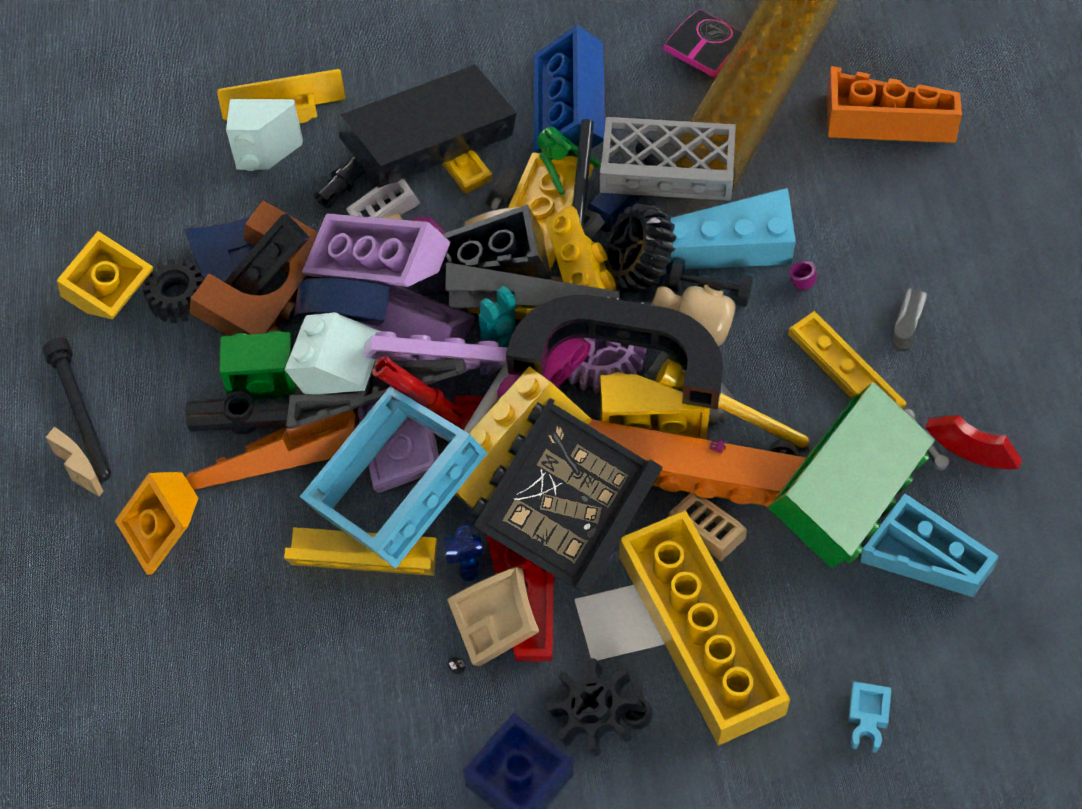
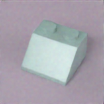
(262, 132)
(330, 355)

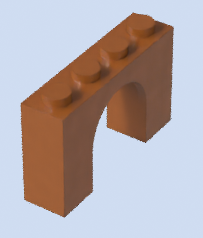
(253, 314)

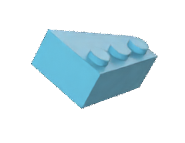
(928, 549)

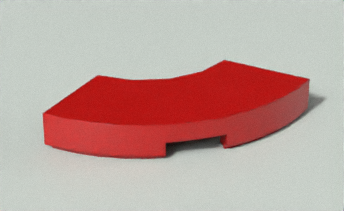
(972, 444)

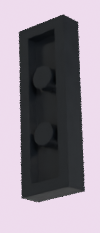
(268, 257)

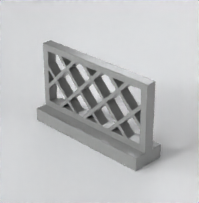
(667, 178)

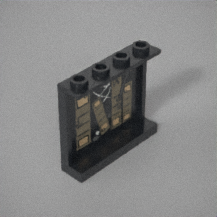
(564, 496)

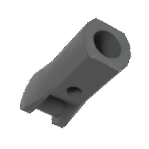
(909, 318)

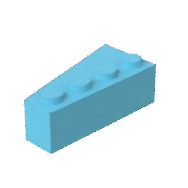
(737, 234)

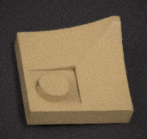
(494, 615)

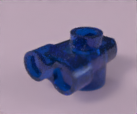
(464, 548)

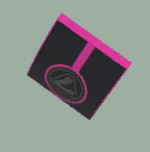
(703, 42)

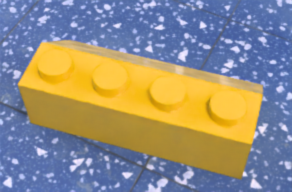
(504, 422)

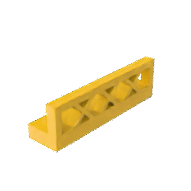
(341, 551)

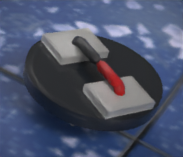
(456, 665)

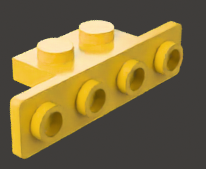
(305, 89)
(576, 254)

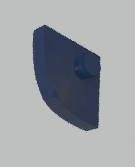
(219, 248)

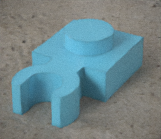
(869, 709)

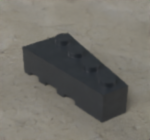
(500, 243)

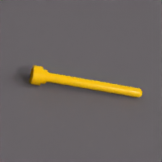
(673, 376)

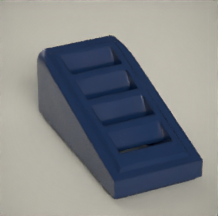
(610, 206)

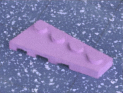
(485, 355)

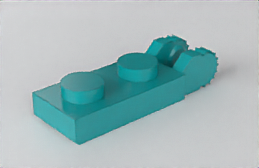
(498, 318)

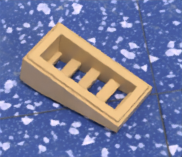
(735, 530)

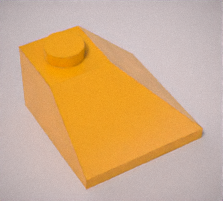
(157, 517)

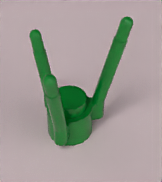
(556, 147)

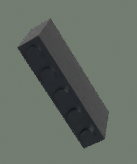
(426, 125)

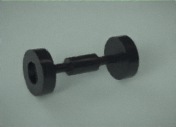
(715, 283)

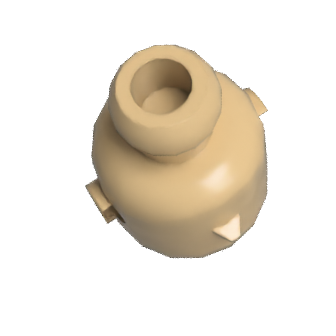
(702, 304)

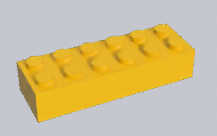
(703, 628)

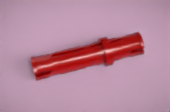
(416, 390)

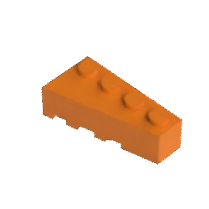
(890, 110)

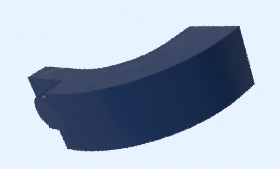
(350, 298)

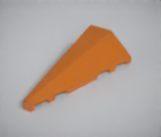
(281, 451)

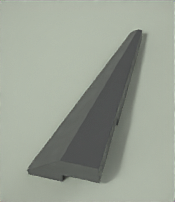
(471, 285)
(311, 408)

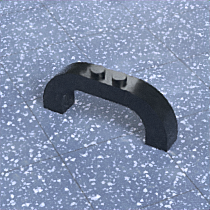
(625, 324)

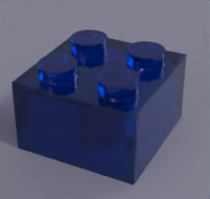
(518, 768)

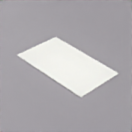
(616, 623)

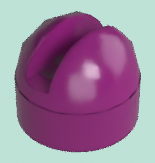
(803, 275)

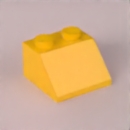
(102, 277)

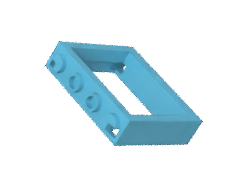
(423, 501)

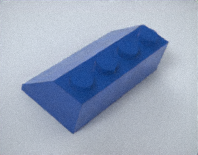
(570, 86)

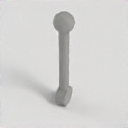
(941, 461)

